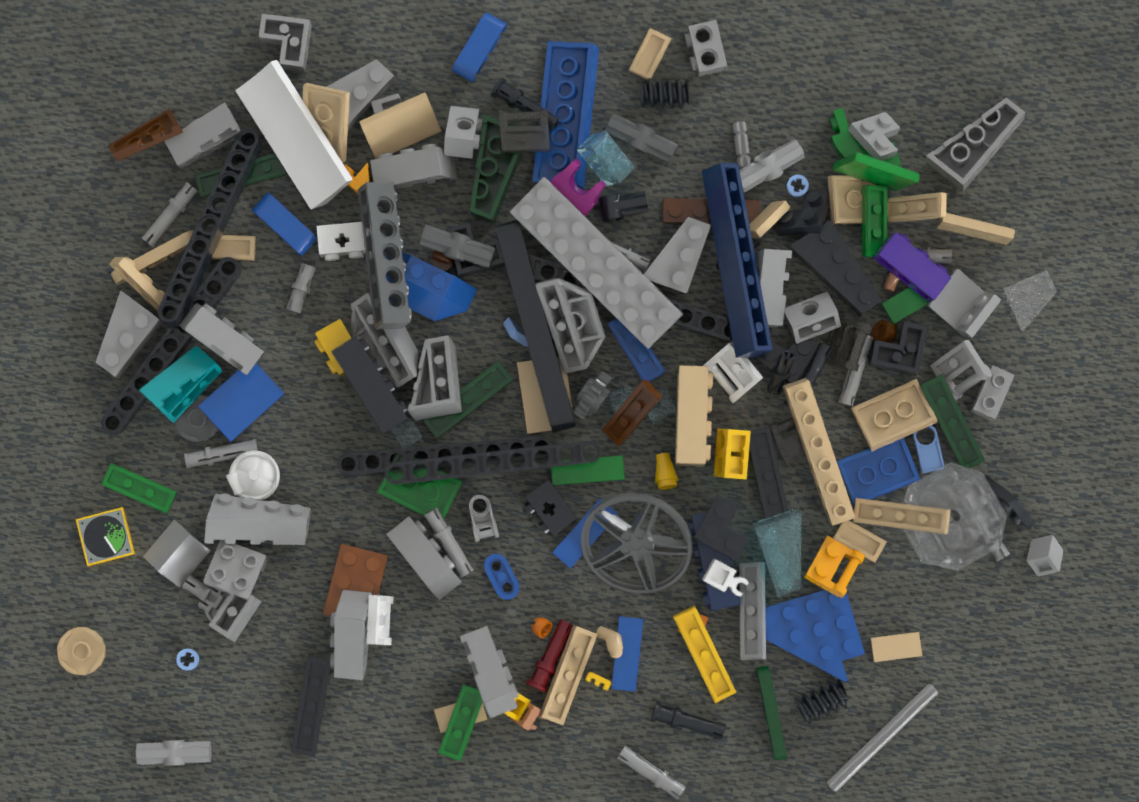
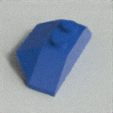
(434, 291)

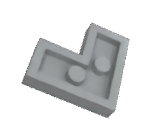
(874, 135)

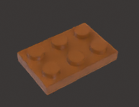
(355, 571)

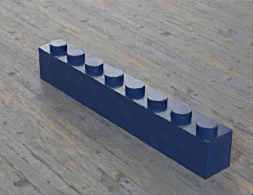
(736, 260)

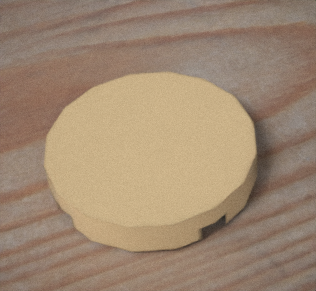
(87, 647)

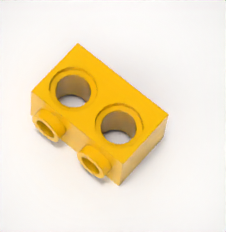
(731, 453)

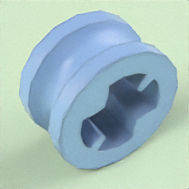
(804, 183)
(192, 665)

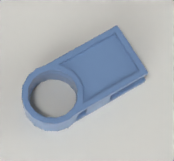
(929, 455)

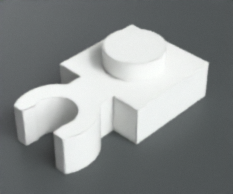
(722, 576)

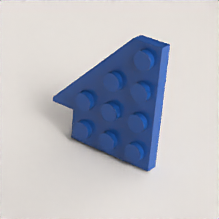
(816, 630)

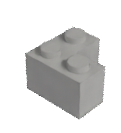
(292, 35)

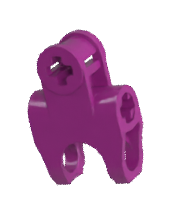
(582, 199)

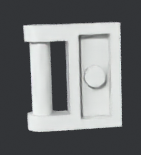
(738, 369)
(379, 620)

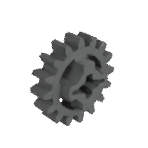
(592, 395)

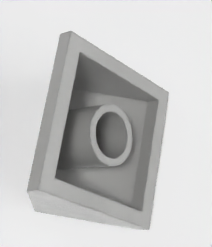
(176, 553)

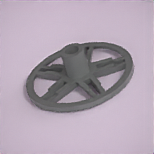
(636, 541)

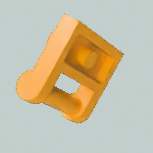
(827, 562)

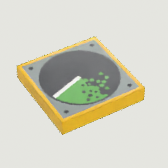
(105, 536)

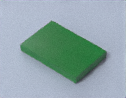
(876, 171)
(421, 495)

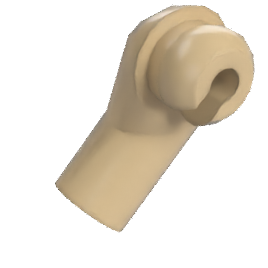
(613, 641)

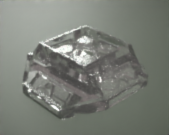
(980, 517)

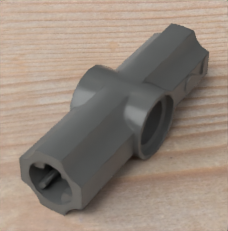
(641, 137)
(457, 246)

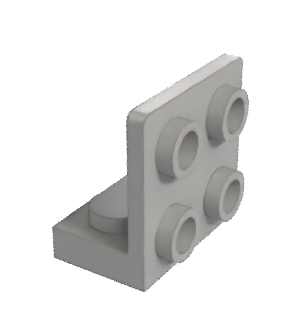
(964, 304)
(235, 569)

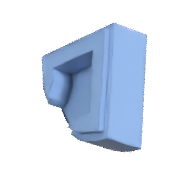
(515, 331)

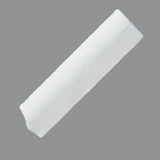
(294, 135)

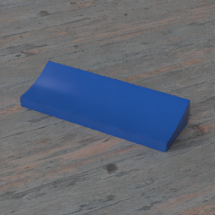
(570, 96)

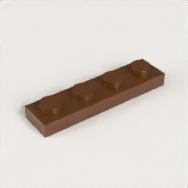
(680, 209)

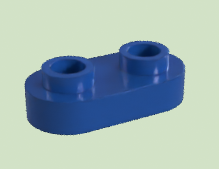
(502, 576)

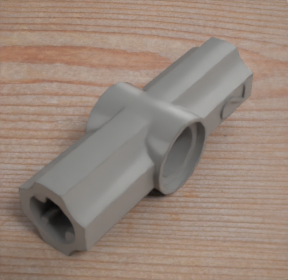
(770, 164)
(173, 752)

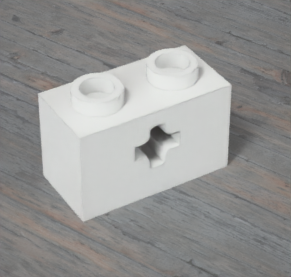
(330, 234)

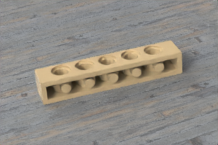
(818, 451)

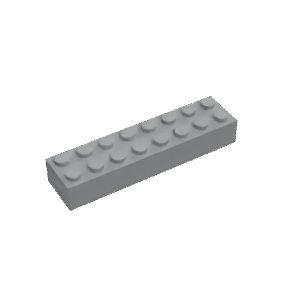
(596, 262)

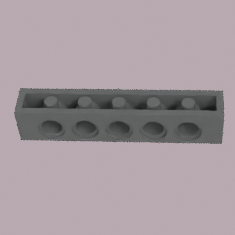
(384, 314)

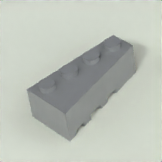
(972, 148)
(256, 521)

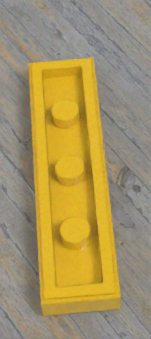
(704, 654)

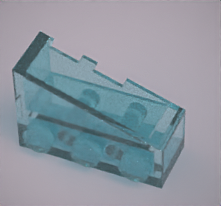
(781, 549)

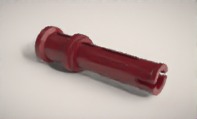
(546, 666)

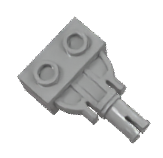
(225, 611)

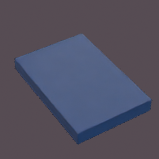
(240, 401)
(878, 472)

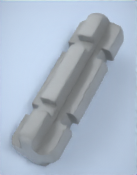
(741, 144)

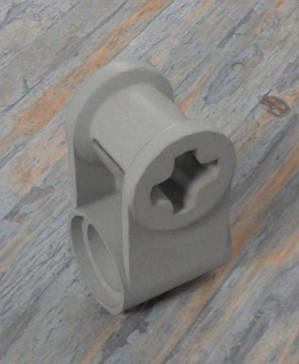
(483, 520)

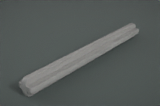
(882, 737)

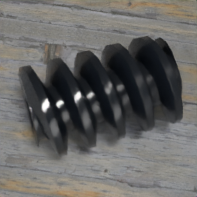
(664, 93)
(822, 701)

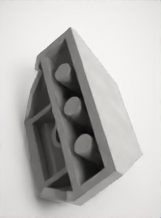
(572, 322)
(390, 347)

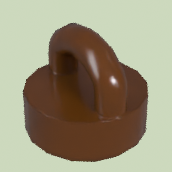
(441, 261)
(884, 331)

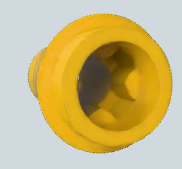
(665, 473)

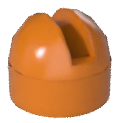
(541, 627)

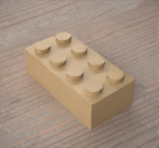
(692, 416)

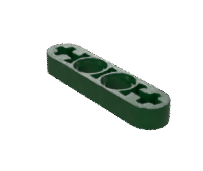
(771, 712)

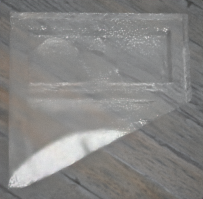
(1029, 297)

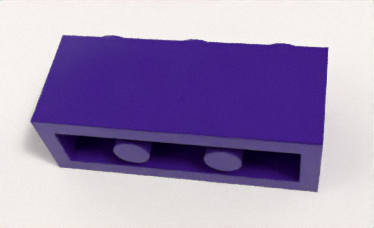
(912, 266)

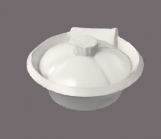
(254, 475)

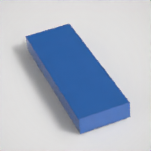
(639, 355)
(570, 548)
(626, 666)

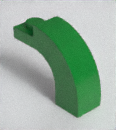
(844, 142)

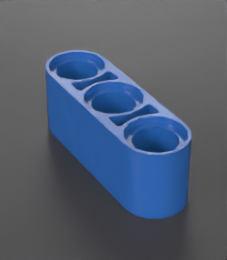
(478, 46)
(284, 224)

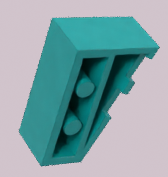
(181, 383)

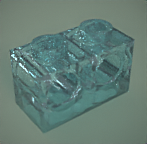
(605, 158)

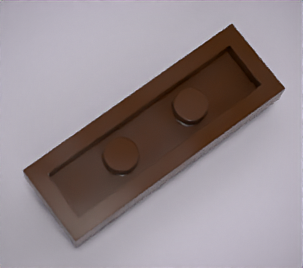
(632, 412)

